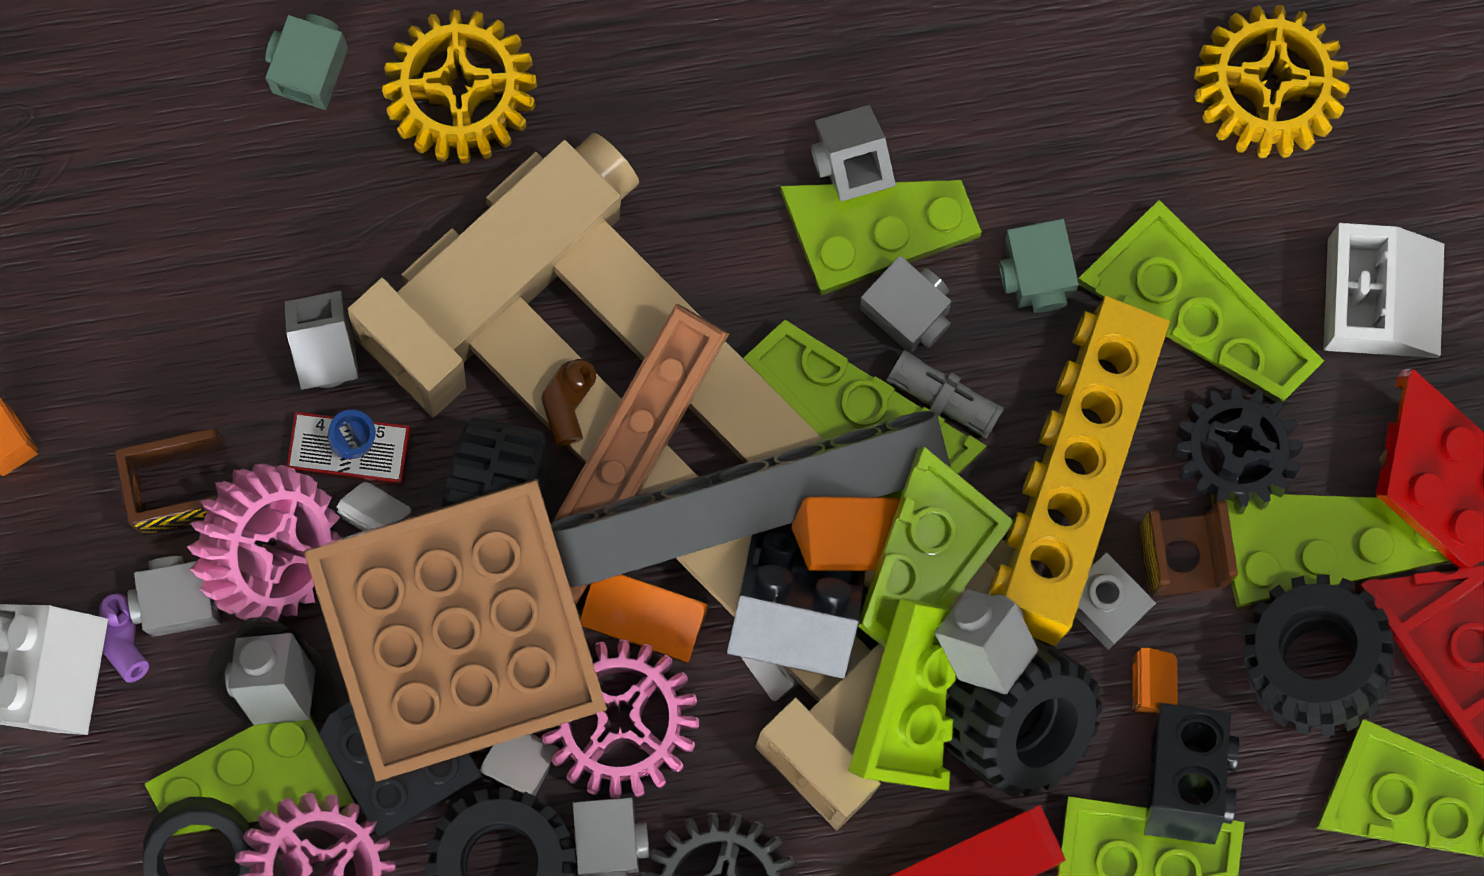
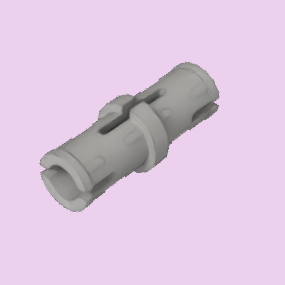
(945, 394)

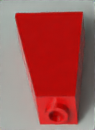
(1013, 848)

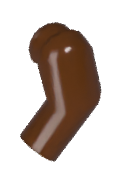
(563, 397)

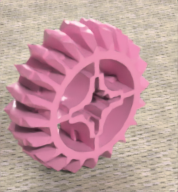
(261, 506)
(659, 751)
(301, 855)

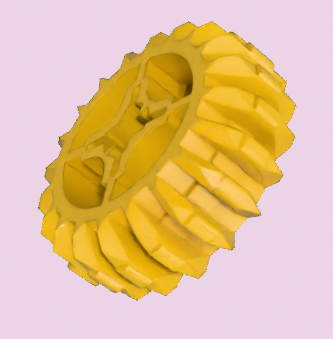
(1247, 79)
(484, 86)

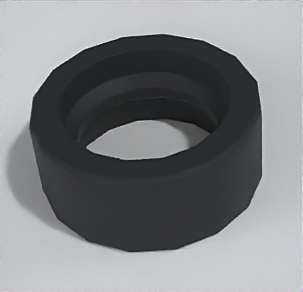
(193, 812)

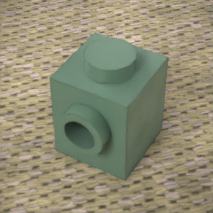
(306, 60)
(1039, 266)

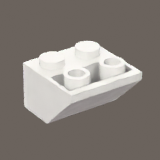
(1383, 291)
(49, 667)

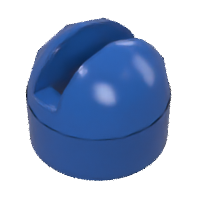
(361, 430)

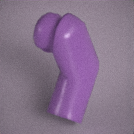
(120, 638)

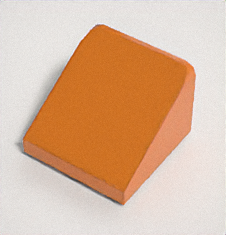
(15, 442)
(1153, 680)

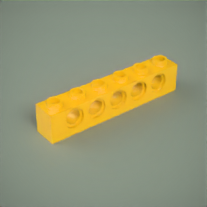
(1132, 343)

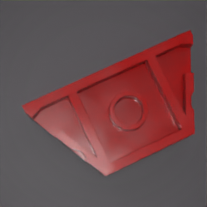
(1435, 471)
(1441, 633)

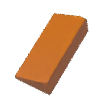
(843, 531)
(644, 615)

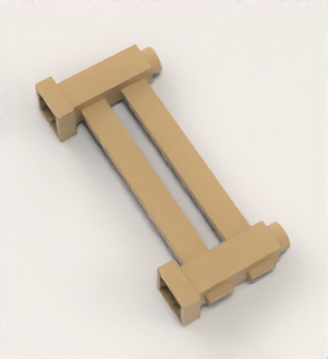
(474, 299)

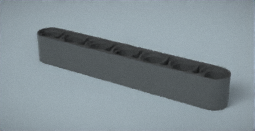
(741, 498)

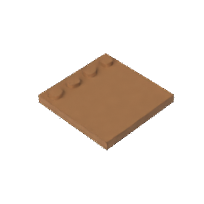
(455, 629)

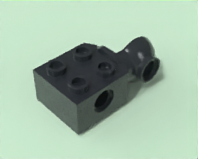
(400, 798)

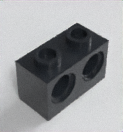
(1181, 772)

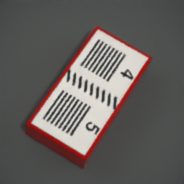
(382, 464)

